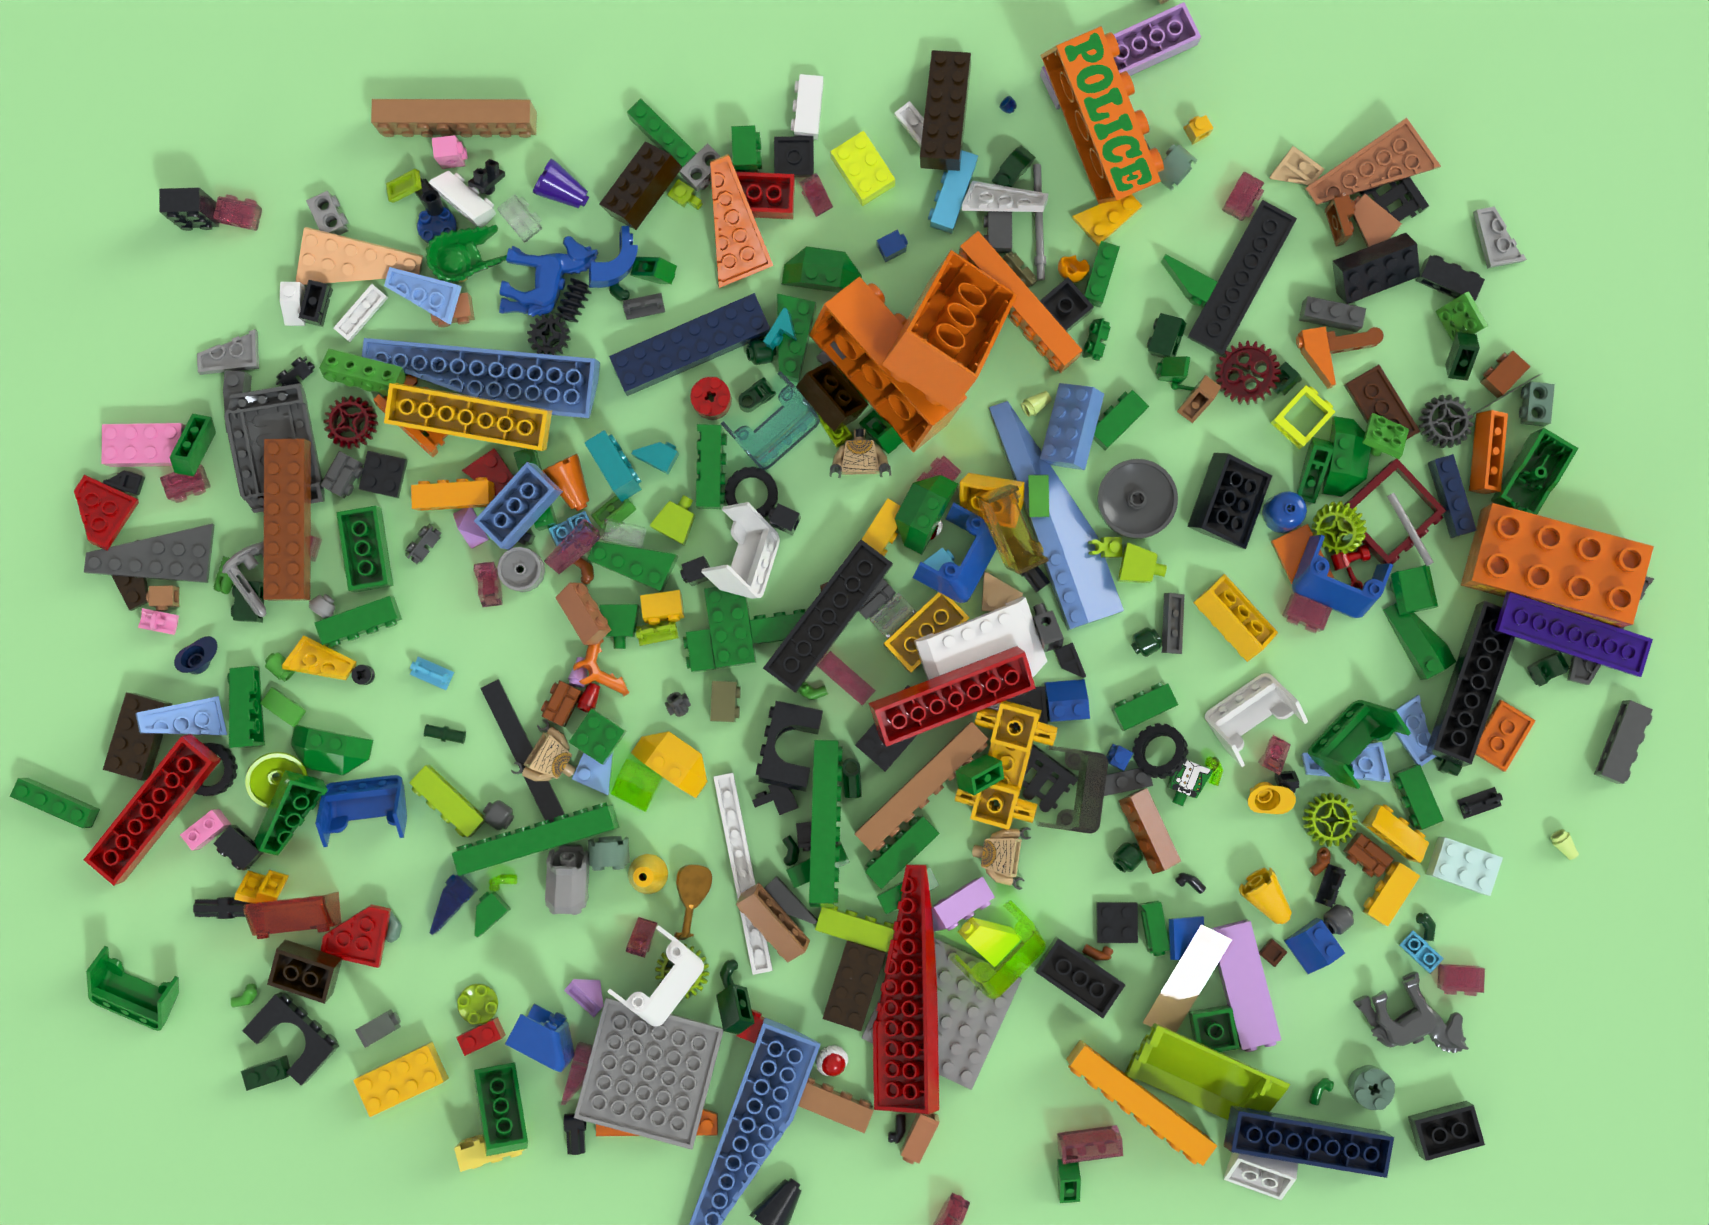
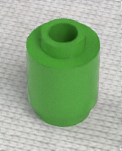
(274, 665)

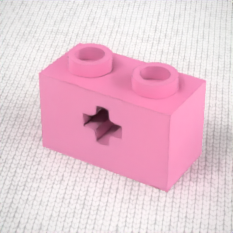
(449, 152)
(205, 829)

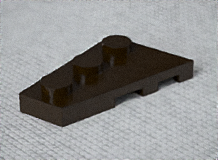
(132, 590)

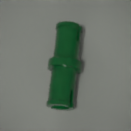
(444, 733)

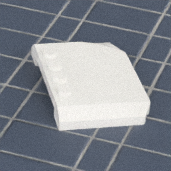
(982, 638)

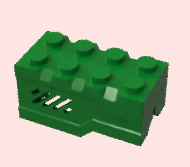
(1535, 472)

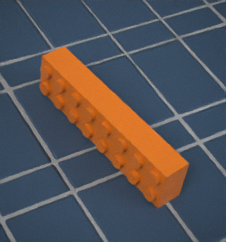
(1026, 310)

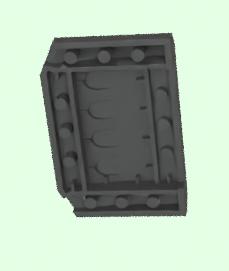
(267, 415)

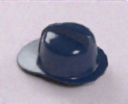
(197, 656)

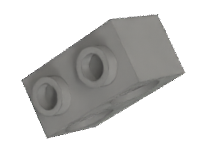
(698, 165)
(324, 217)

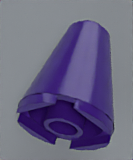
(560, 186)

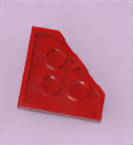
(103, 510)
(360, 937)

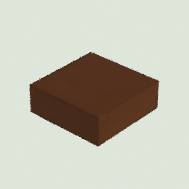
(1272, 952)

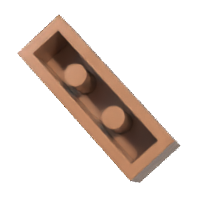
(583, 613)

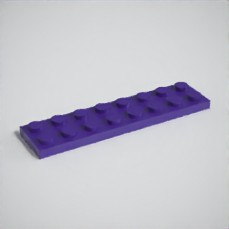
(1573, 634)

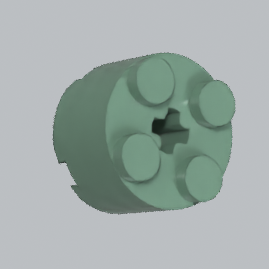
(1176, 166)
(608, 852)
(1380, 1095)

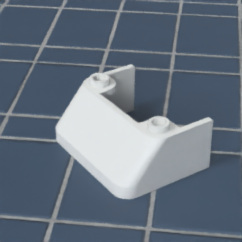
(753, 556)
(1248, 708)
(672, 988)

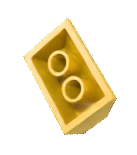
(976, 484)
(1396, 833)

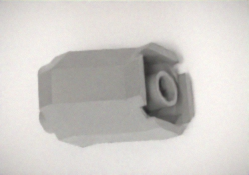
(567, 880)

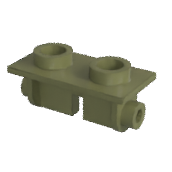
(1015, 263)

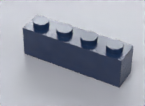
(1452, 496)

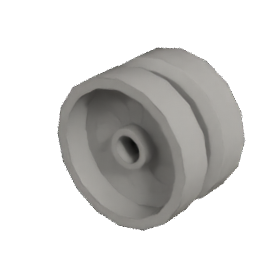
(509, 569)

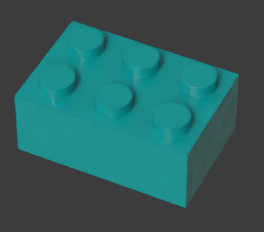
(614, 465)

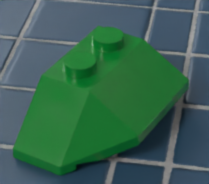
(820, 270)
(1349, 458)
(923, 510)
(330, 750)

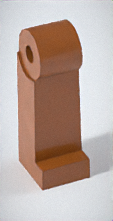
(1354, 341)

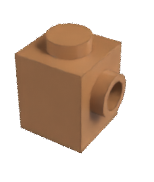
(163, 597)

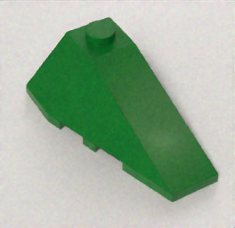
(1422, 645)

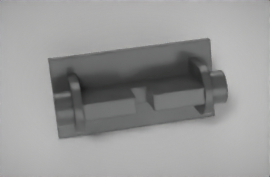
(643, 306)
(417, 549)

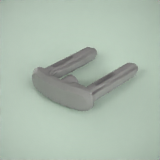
(247, 557)

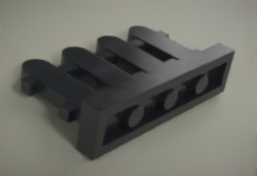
(1397, 192)
(1044, 773)

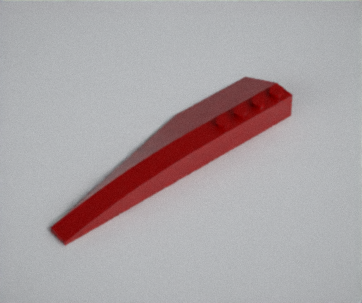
(908, 1008)

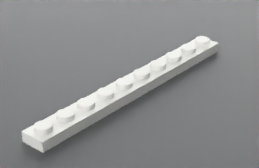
(741, 866)

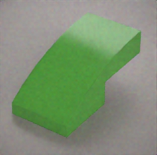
(1038, 495)
(283, 707)

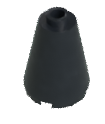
(778, 1205)

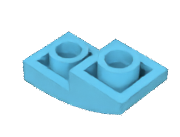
(562, 530)
(1421, 952)

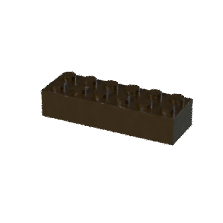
(945, 110)

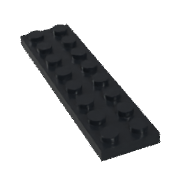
(1242, 278)

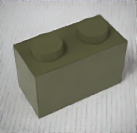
(724, 701)

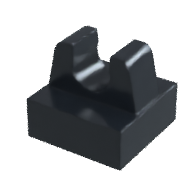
(1287, 779)

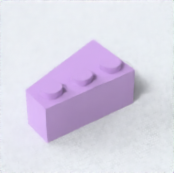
(961, 904)

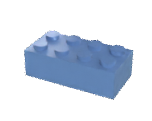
(1072, 426)
(518, 506)

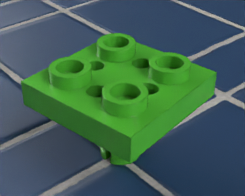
(1466, 316)
(1385, 436)

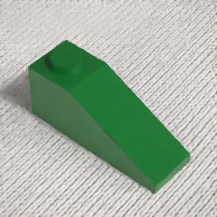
(1190, 281)
(1314, 469)

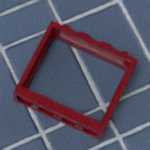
(1406, 544)

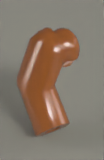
(586, 570)
(1323, 860)
(1105, 954)

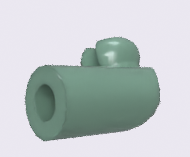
(394, 928)

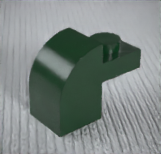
(1014, 167)
(1548, 668)

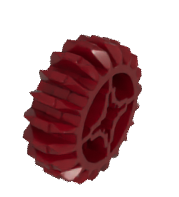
(343, 426)

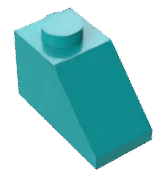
(658, 455)

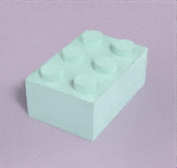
(1464, 865)

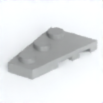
(1495, 240)
(233, 356)

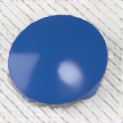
(431, 226)

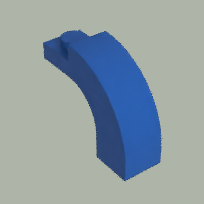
(610, 273)

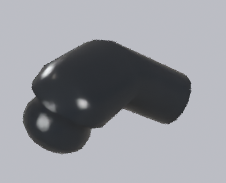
(900, 1129)

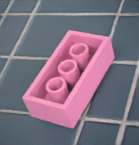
(139, 444)

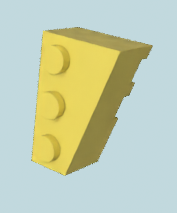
(472, 1154)

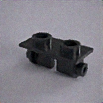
(299, 368)
(1479, 802)
(1329, 886)

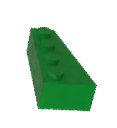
(792, 351)
(710, 466)
(638, 564)
(245, 710)
(287, 810)

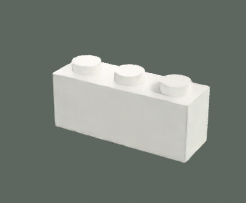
(807, 106)

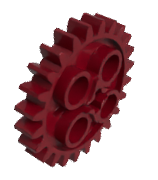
(1257, 358)

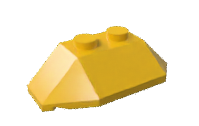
(673, 761)

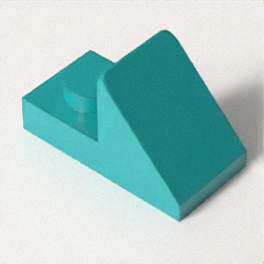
(782, 325)

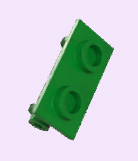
(1093, 347)

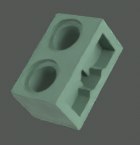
(1542, 405)

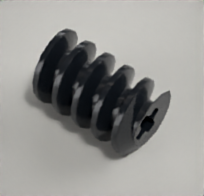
(573, 300)

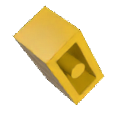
(662, 607)

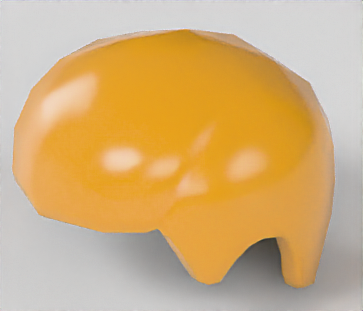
(1072, 268)

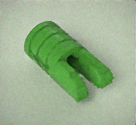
(223, 582)

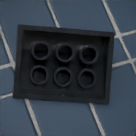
(1229, 500)

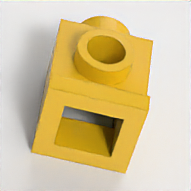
(1198, 128)

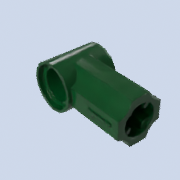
(852, 781)

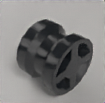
(367, 676)

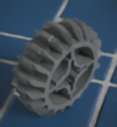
(1445, 428)

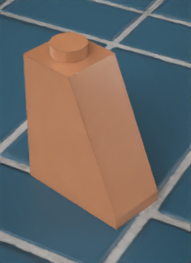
(1374, 221)
(919, 1137)

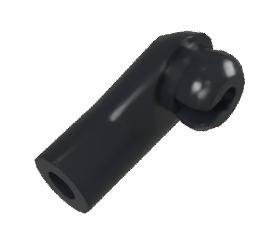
(1193, 881)

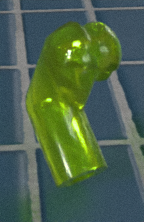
(502, 879)

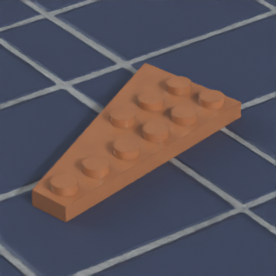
(1386, 159)

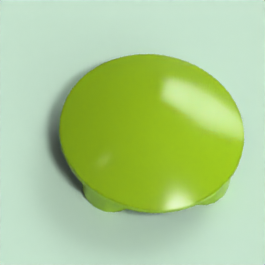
(477, 1004)

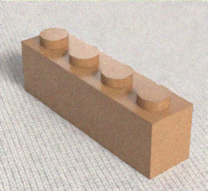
(773, 922)
(836, 1105)

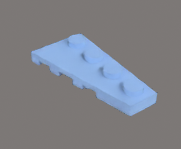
(426, 292)
(193, 718)
(1368, 765)

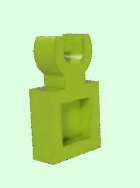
(1108, 547)

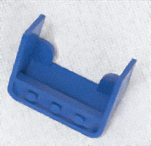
(955, 580)
(1313, 583)
(361, 800)
(543, 1038)

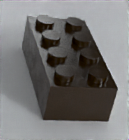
(640, 185)
(131, 751)
(854, 985)

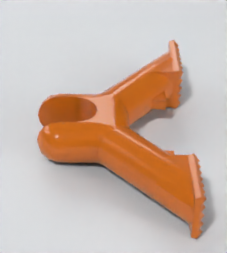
(596, 674)

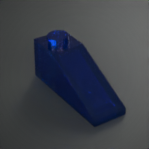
(452, 899)

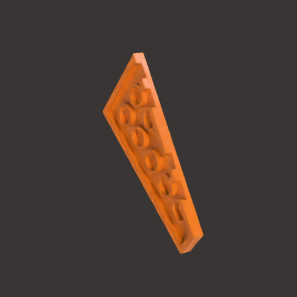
(737, 236)

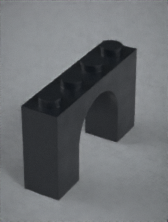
(786, 718)
(318, 1044)

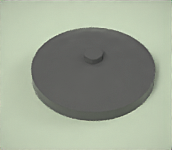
(1137, 498)

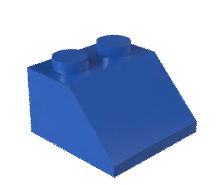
(1067, 700)
(1314, 946)

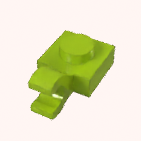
(683, 194)

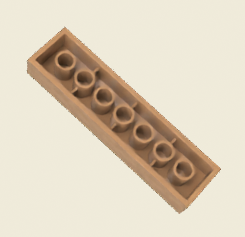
(454, 117)
(921, 786)

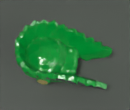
(456, 256)

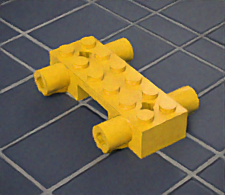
(1014, 750)

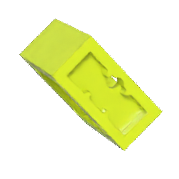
(1290, 431)

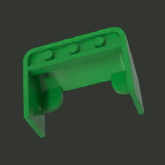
(1351, 735)
(129, 995)

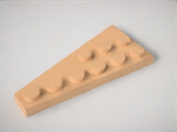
(343, 259)

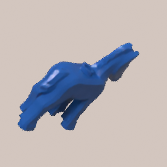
(548, 277)

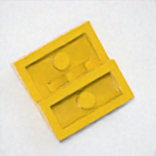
(261, 887)

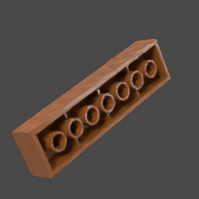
(287, 519)

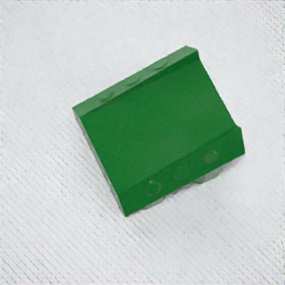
(1413, 590)

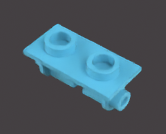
(431, 673)

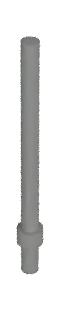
(1040, 259)

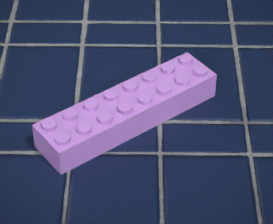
(1149, 43)

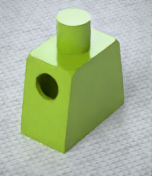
(675, 520)
(1139, 565)

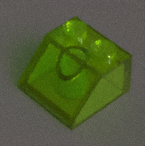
(636, 784)

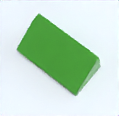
(614, 510)

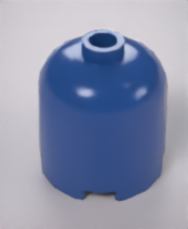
(1277, 514)

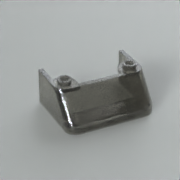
(1089, 791)

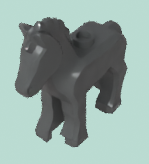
(1414, 1023)

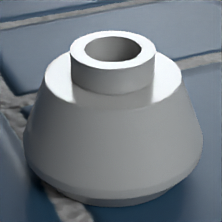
(322, 606)

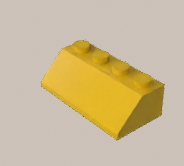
(1235, 618)

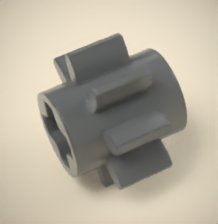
(677, 704)

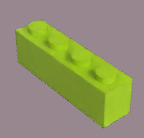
(448, 801)
(855, 928)

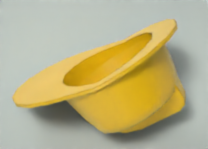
(1271, 799)

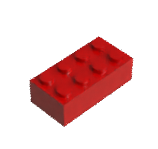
(769, 194)

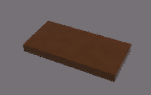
(1376, 395)

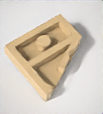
(1297, 168)
(997, 593)

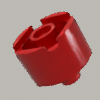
(720, 392)

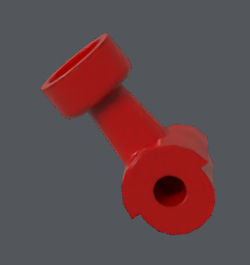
(1343, 560)

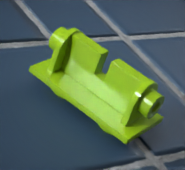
(657, 633)

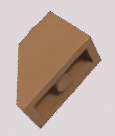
(1199, 399)

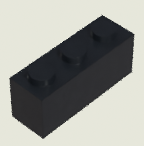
(1449, 278)

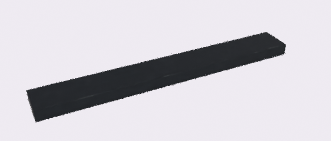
(520, 747)

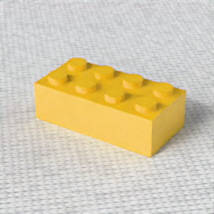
(935, 616)
(400, 1079)

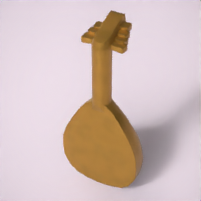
(692, 885)

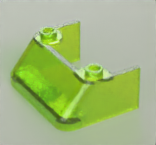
(996, 981)

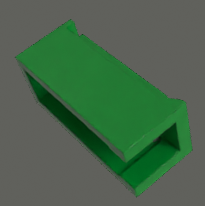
(1154, 928)

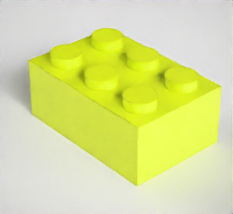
(862, 168)

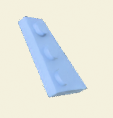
(1418, 740)
(594, 774)

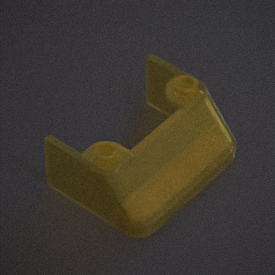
(1009, 529)

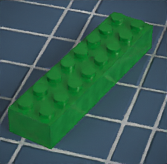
(824, 823)
(530, 841)

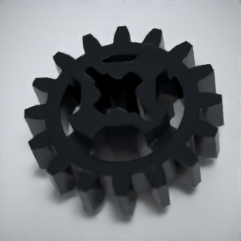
(537, 333)

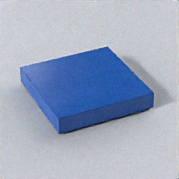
(1181, 934)

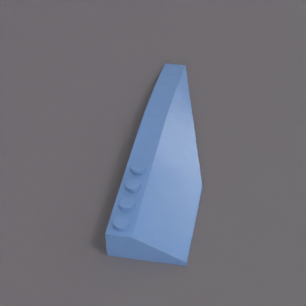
(522, 378)
(1078, 579)
(757, 1118)

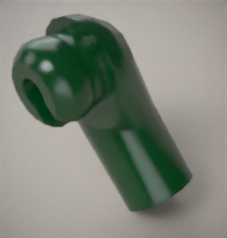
(618, 292)
(1429, 925)

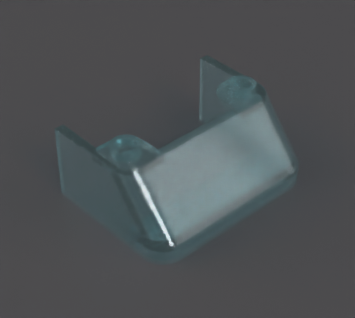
(779, 431)

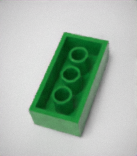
(364, 549)
(729, 628)
(500, 1109)

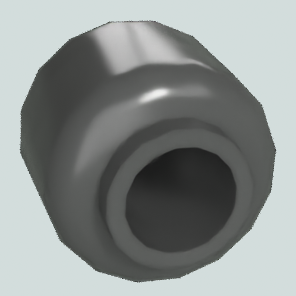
(498, 815)
(1338, 919)

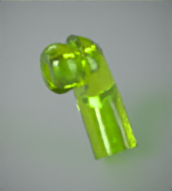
(1215, 765)

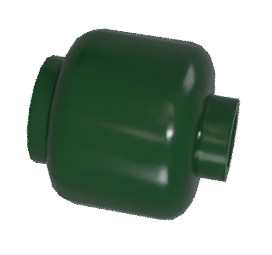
(759, 352)
(1146, 642)
(1127, 857)

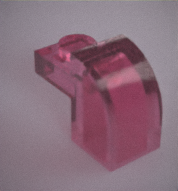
(488, 584)

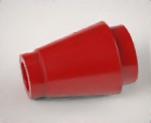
(589, 698)

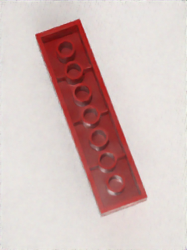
(952, 695)
(152, 809)

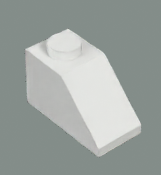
(291, 301)

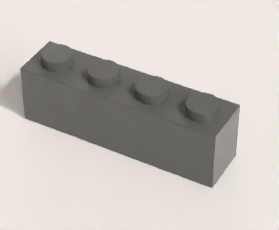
(1623, 742)

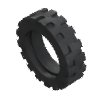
(760, 474)
(1148, 735)
(229, 771)

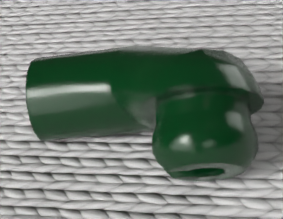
(793, 851)
(726, 972)

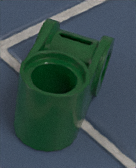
(757, 395)

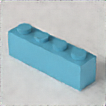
(952, 195)

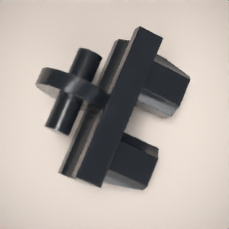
(486, 178)

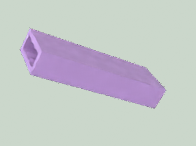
(1247, 988)

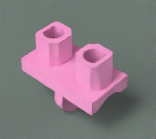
(158, 621)

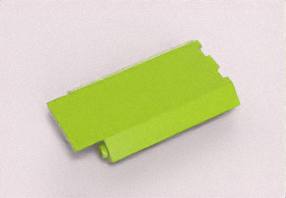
(1202, 1074)

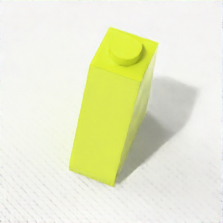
(989, 938)

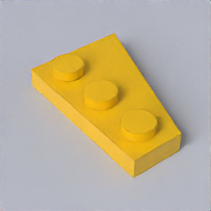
(1106, 218)
(318, 660)

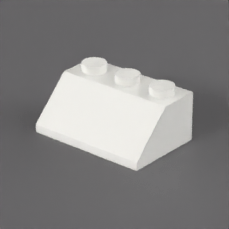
(463, 198)
(1261, 1174)

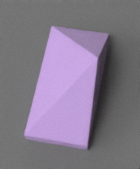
(468, 528)
(586, 994)

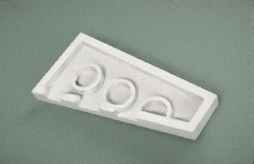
(994, 197)

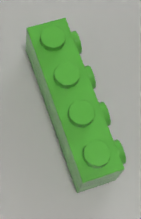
(360, 371)

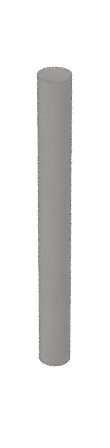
(1410, 529)

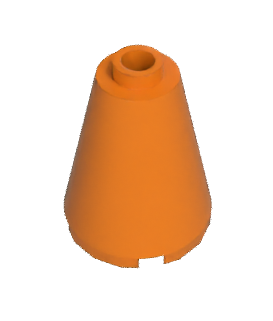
(570, 479)

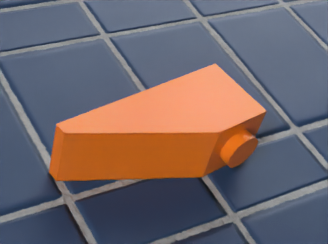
(1316, 351)

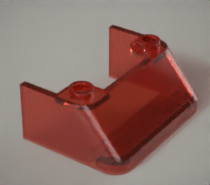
(293, 915)

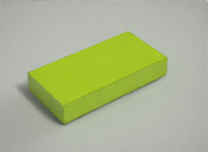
(403, 185)

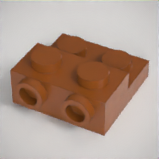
(1338, 216)

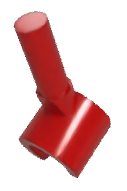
(1354, 582)

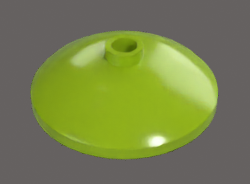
(259, 779)

